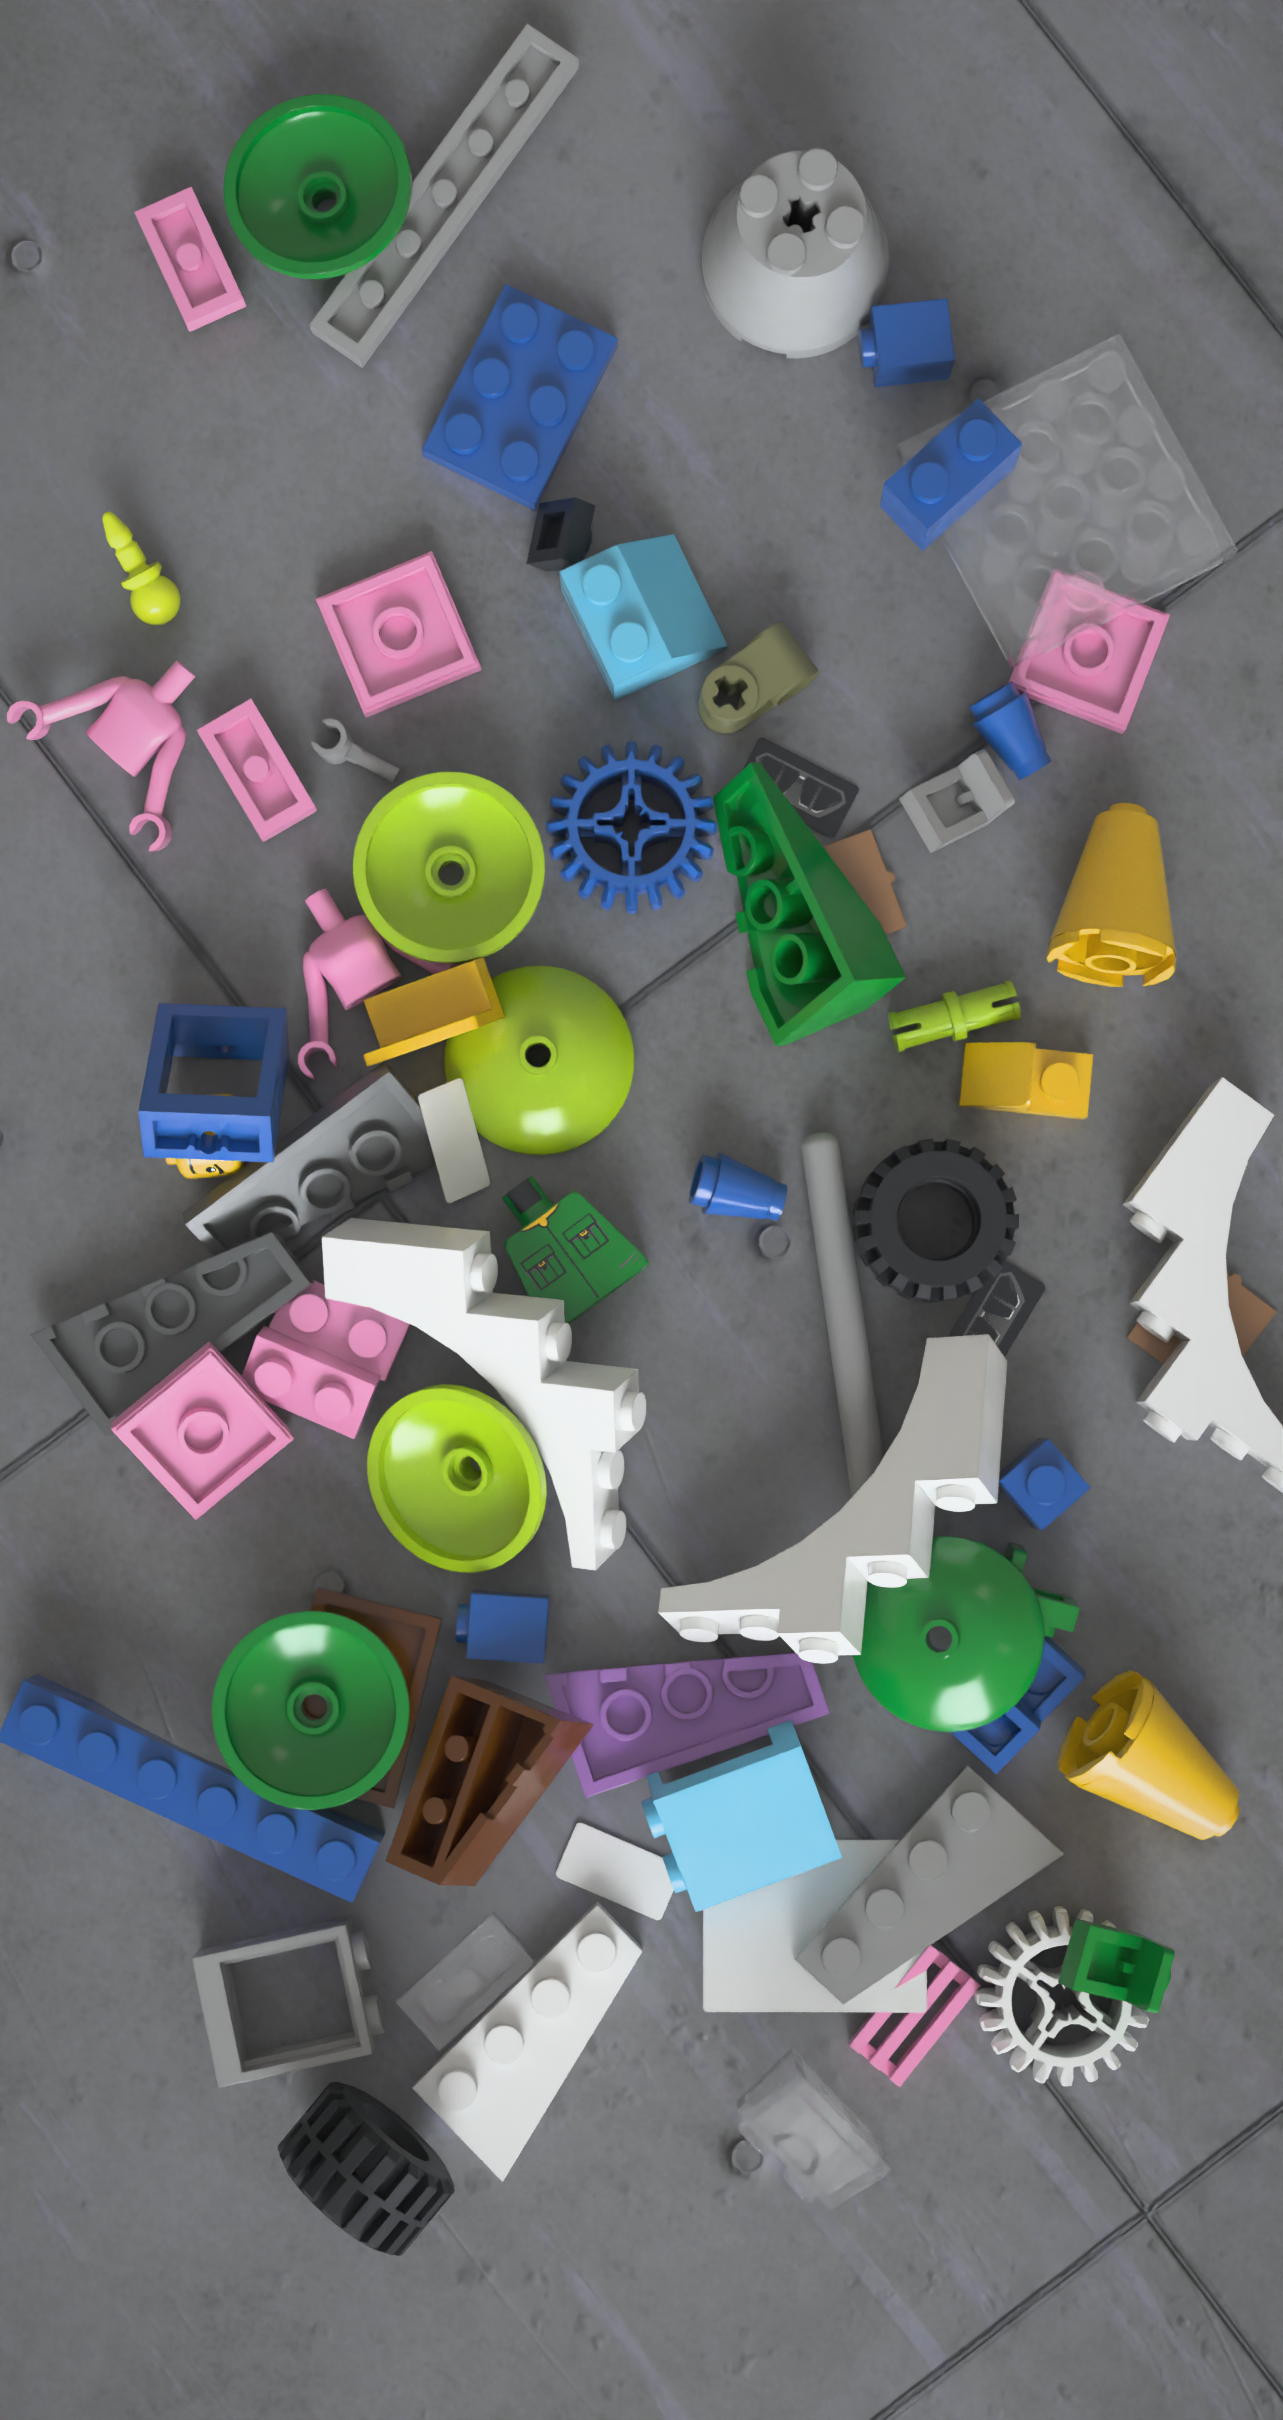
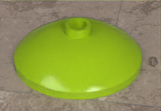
(438, 824)
(569, 1097)
(433, 1493)

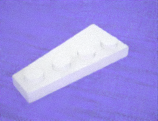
(522, 2048)

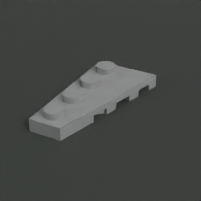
(935, 1878)

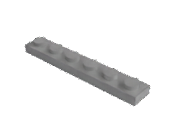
(448, 193)

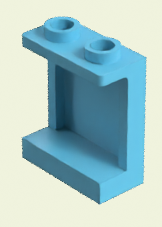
(742, 1822)

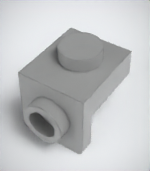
(958, 801)

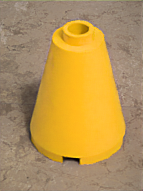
(1117, 905)
(1148, 1760)

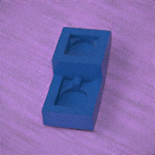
(1004, 1737)

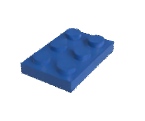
(520, 397)

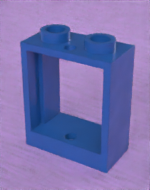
(243, 1125)

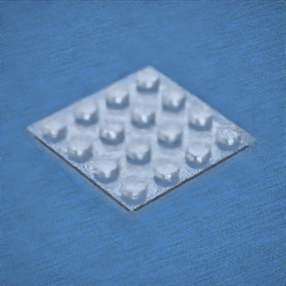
(1091, 512)

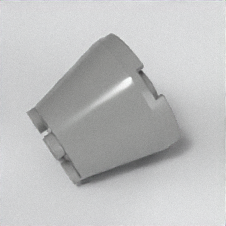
(795, 256)

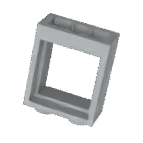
(223, 2017)

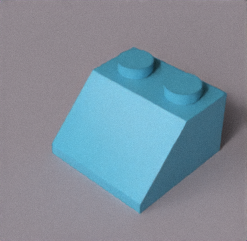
(641, 613)

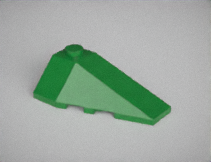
(808, 929)

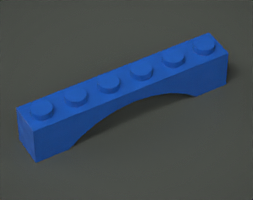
(183, 1787)

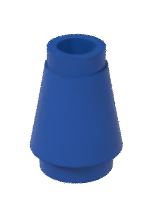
(1011, 729)
(735, 1189)

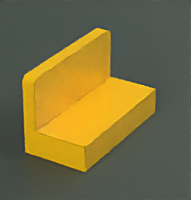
(432, 1010)

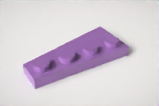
(680, 1711)

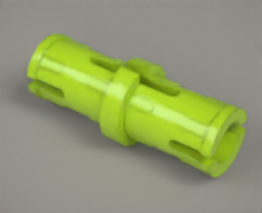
(954, 1015)

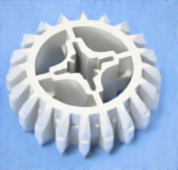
(1047, 2020)

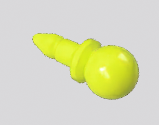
(152, 596)

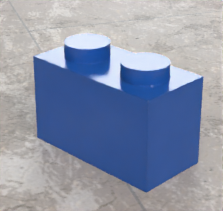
(950, 474)

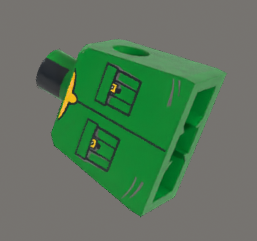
(567, 1249)

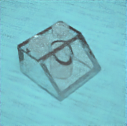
(812, 2132)

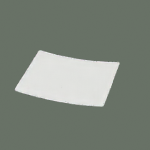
(758, 1935)

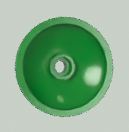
(312, 153)
(993, 1632)
(277, 1744)

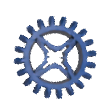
(661, 827)

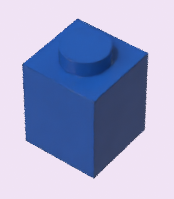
(908, 343)
(1041, 1483)
(504, 1626)

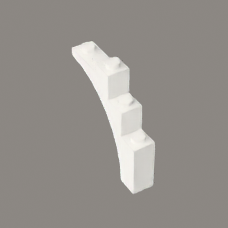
(1190, 1201)
(516, 1342)
(884, 1533)

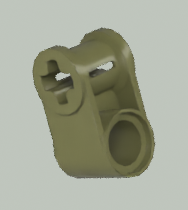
(762, 673)

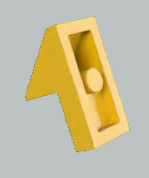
(1025, 1079)

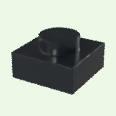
(561, 534)

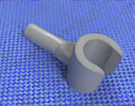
(349, 751)

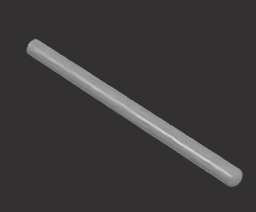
(842, 1307)

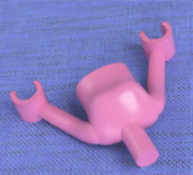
(129, 731)
(354, 964)

